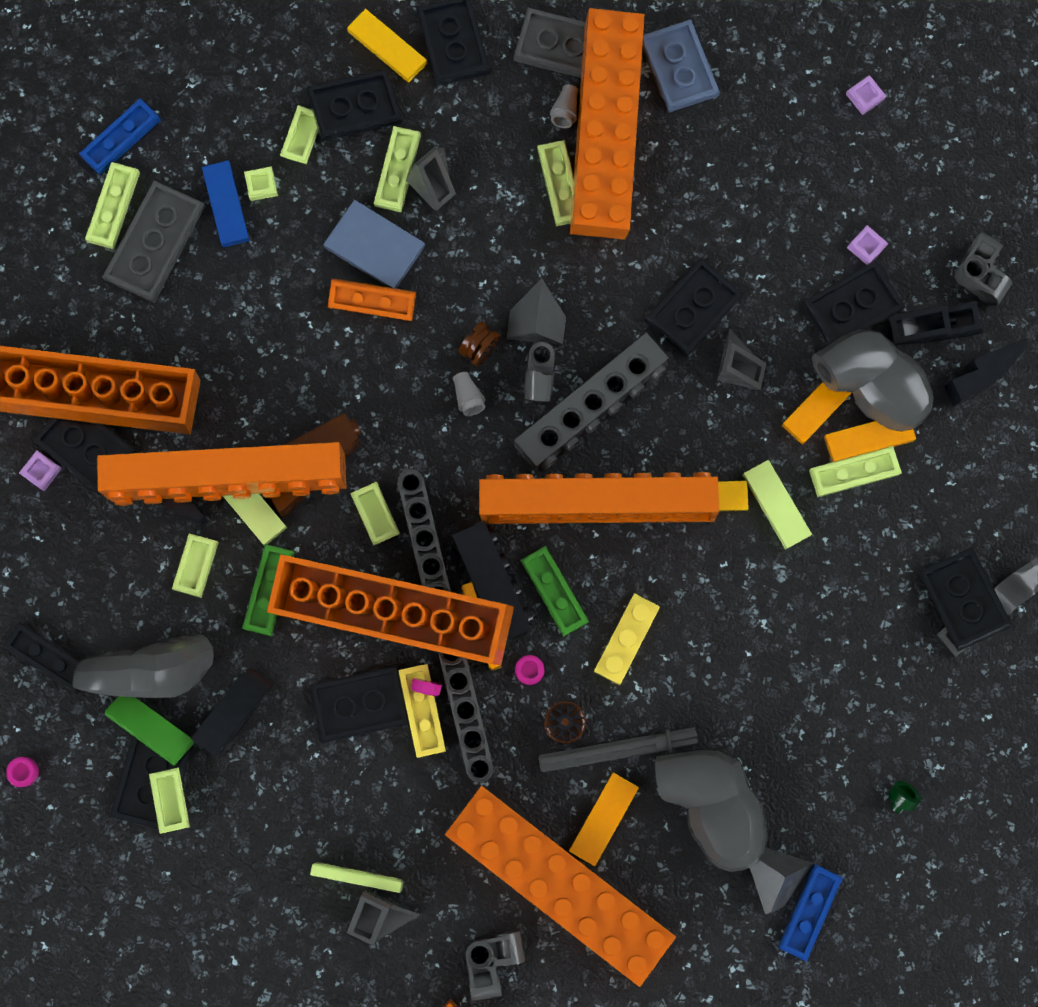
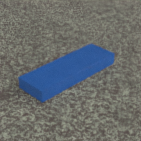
(119, 136)
(225, 204)
(810, 912)

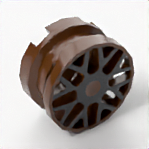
(479, 344)
(565, 722)

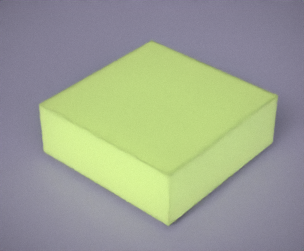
(261, 183)

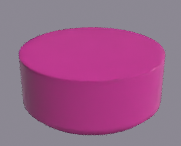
(529, 670)
(426, 687)
(22, 771)

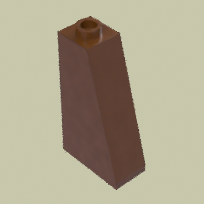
(335, 430)

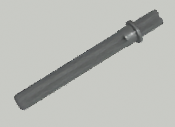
(618, 749)

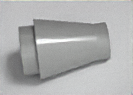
(565, 108)
(468, 395)

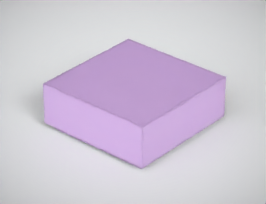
(866, 95)
(867, 245)
(40, 470)

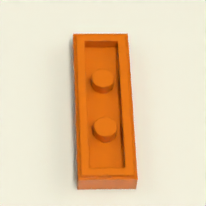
(372, 299)

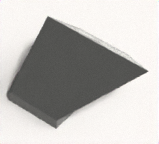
(432, 178)
(537, 317)
(740, 365)
(778, 877)
(378, 917)

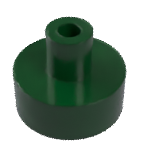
(904, 797)

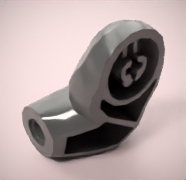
(882, 378)
(151, 672)
(719, 805)

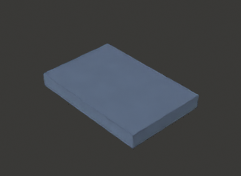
(679, 66)
(374, 245)

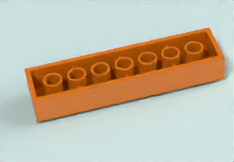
(607, 124)
(98, 390)
(221, 473)
(598, 499)
(391, 609)
(560, 886)

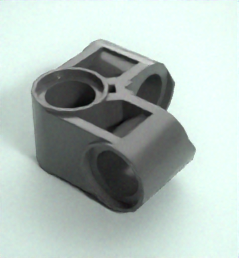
(989, 282)
(539, 374)
(483, 976)

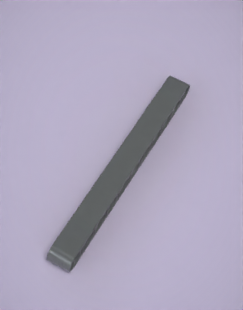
(440, 581)

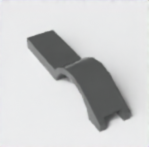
(1011, 592)

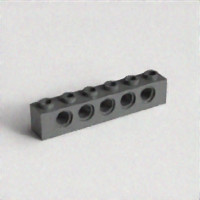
(641, 352)

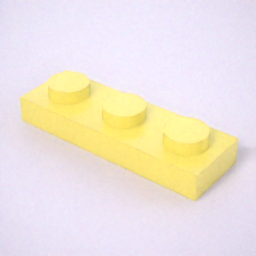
(626, 639)
(422, 713)

